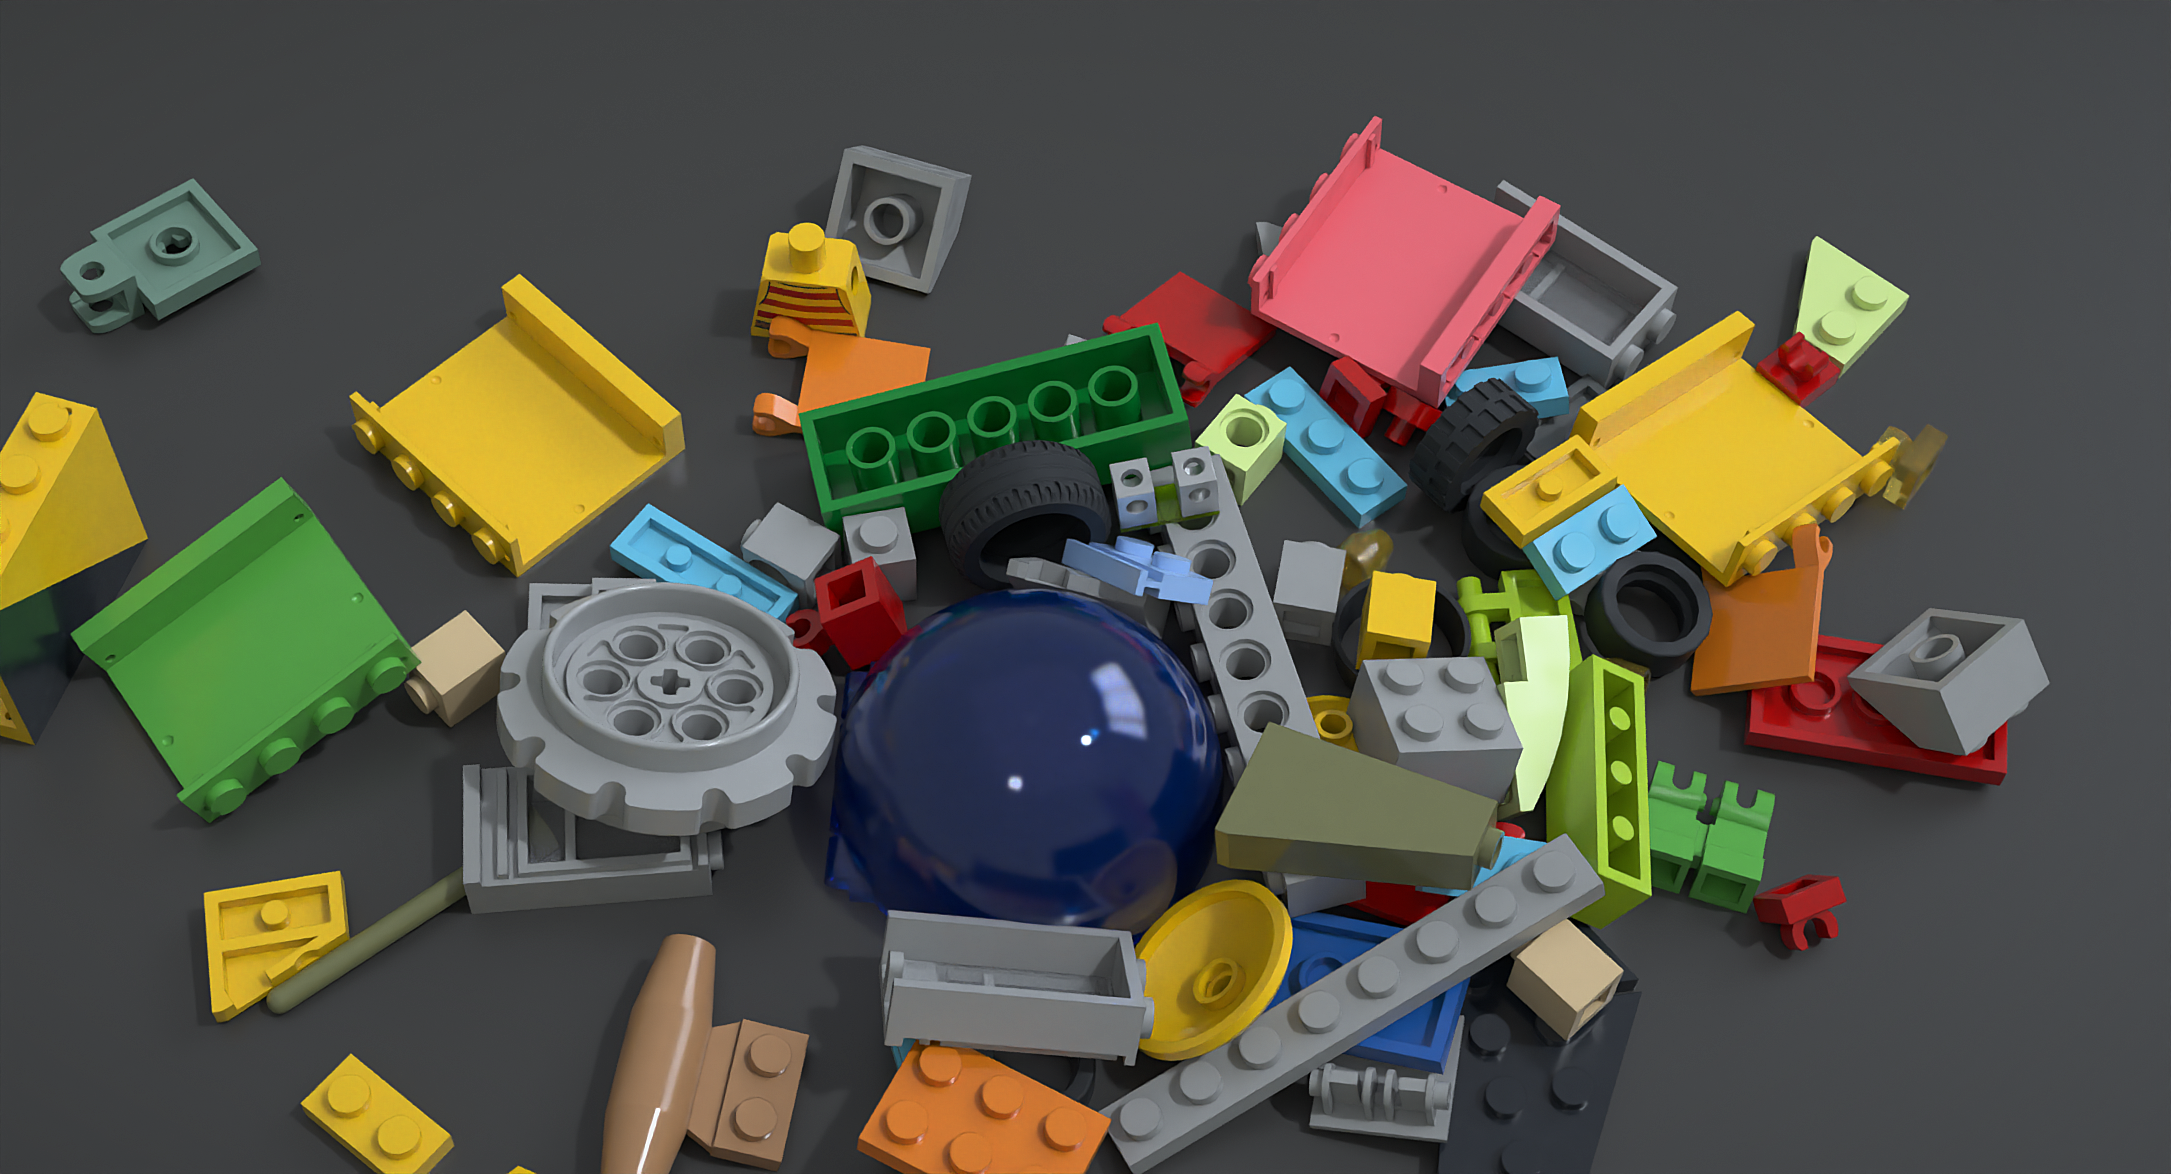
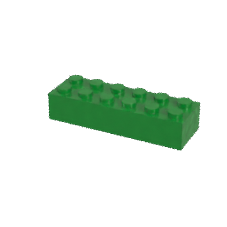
(906, 444)

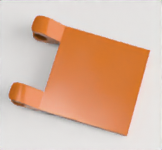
(835, 371)
(1765, 623)

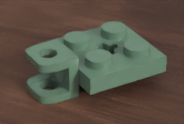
(138, 270)

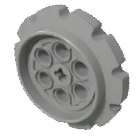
(666, 710)

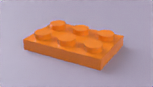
(977, 1116)

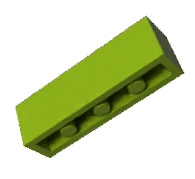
(1602, 785)

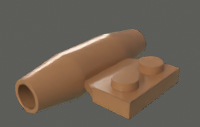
(681, 1076)

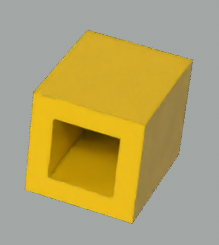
(1396, 618)

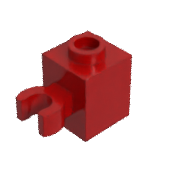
(855, 613)

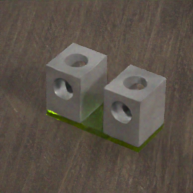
(1188, 498)

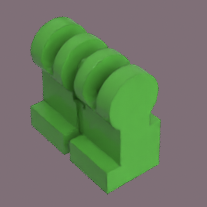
(1723, 854)

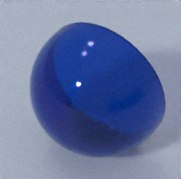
(1026, 768)

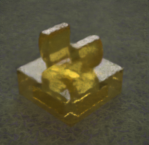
(1911, 462)

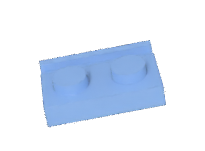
(1135, 569)

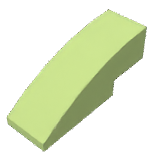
(1534, 689)

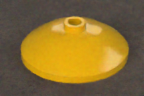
(1213, 966)

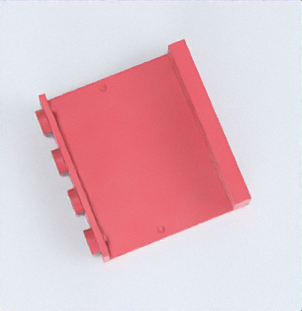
(1398, 268)

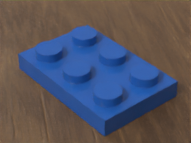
(1330, 941)

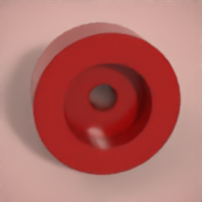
(1408, 414)

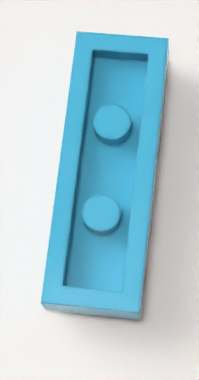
(1330, 449)
(673, 553)

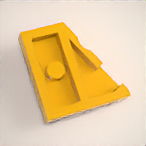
(269, 934)

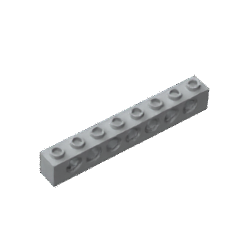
(1255, 649)

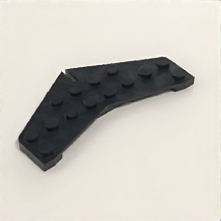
(1525, 1092)

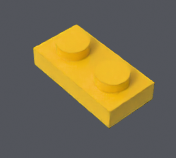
(1548, 491)
(376, 1121)

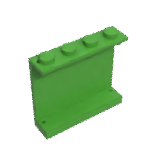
(247, 649)

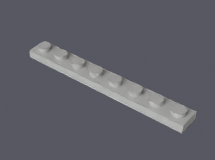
(1353, 1003)

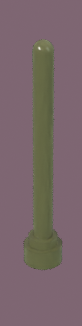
(366, 943)

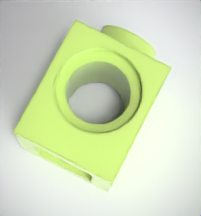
(1249, 426)

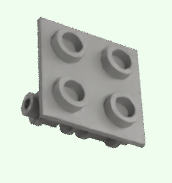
(1385, 1097)

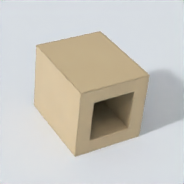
(456, 670)
(1563, 977)

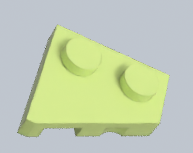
(1844, 304)

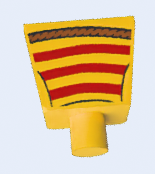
(813, 283)

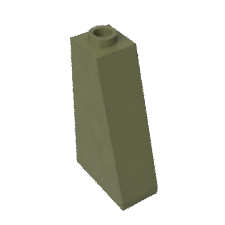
(1353, 818)

